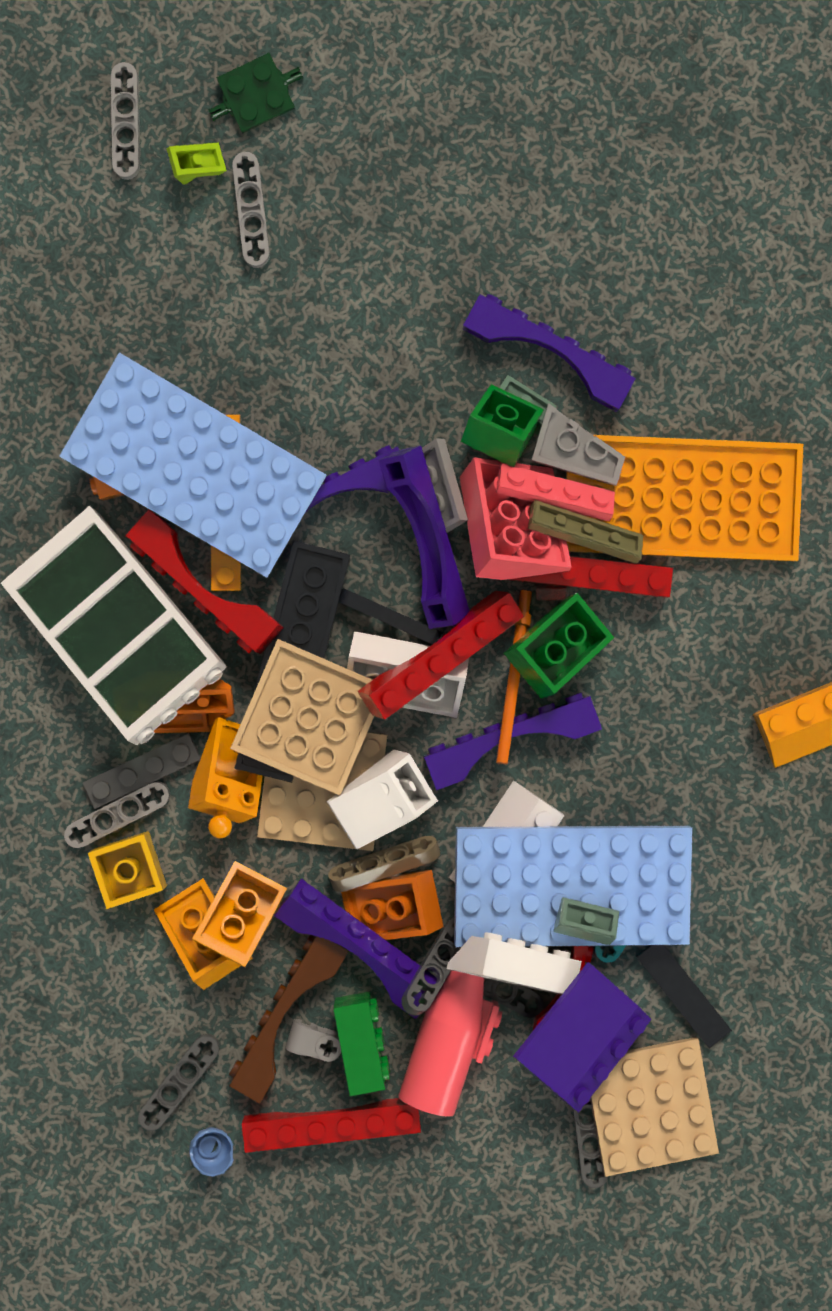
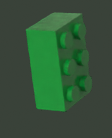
(559, 645)
(361, 1043)

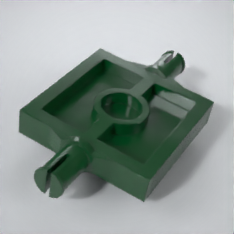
(255, 93)

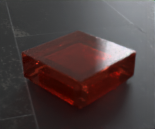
(551, 592)

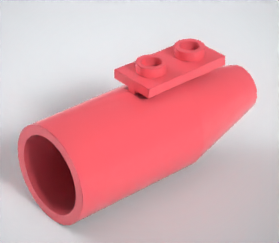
(449, 1037)

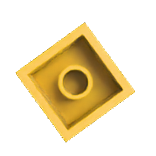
(127, 869)

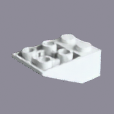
(382, 799)

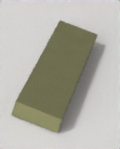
(585, 531)

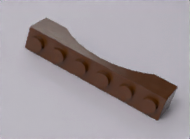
(258, 1068)

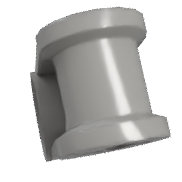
(311, 1041)

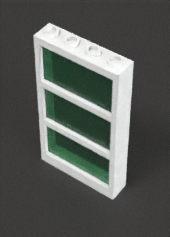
(114, 626)

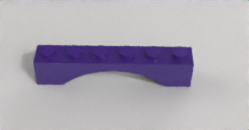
(496, 323)
(360, 477)
(411, 484)
(571, 719)
(315, 914)

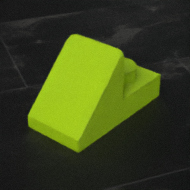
(196, 161)

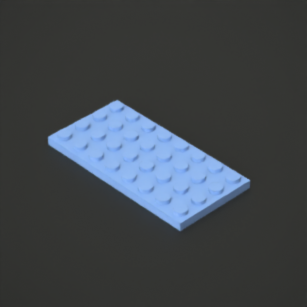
(192, 465)
(516, 876)

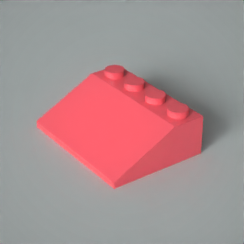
(499, 528)

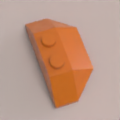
(199, 716)

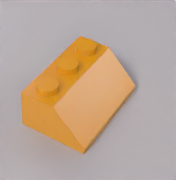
(797, 725)

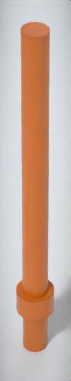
(513, 683)

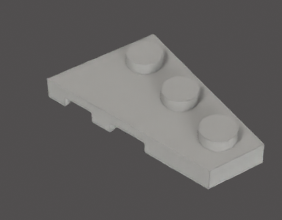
(575, 450)
(445, 484)

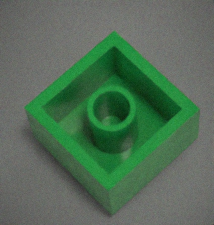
(502, 425)

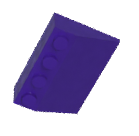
(582, 1037)

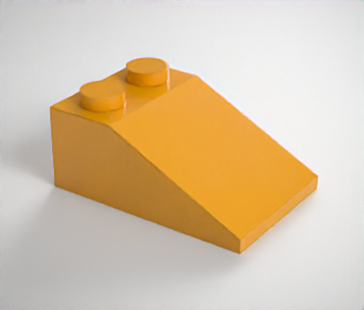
(240, 914)
(181, 920)

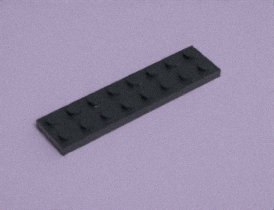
(307, 613)

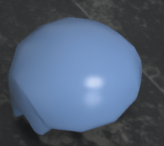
(202, 1146)

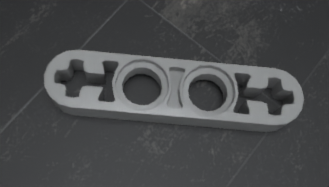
(123, 121)
(249, 210)
(119, 818)

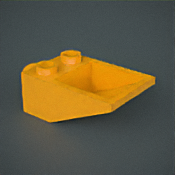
(218, 776)

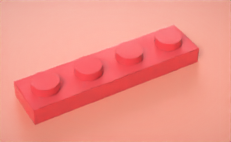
(556, 491)

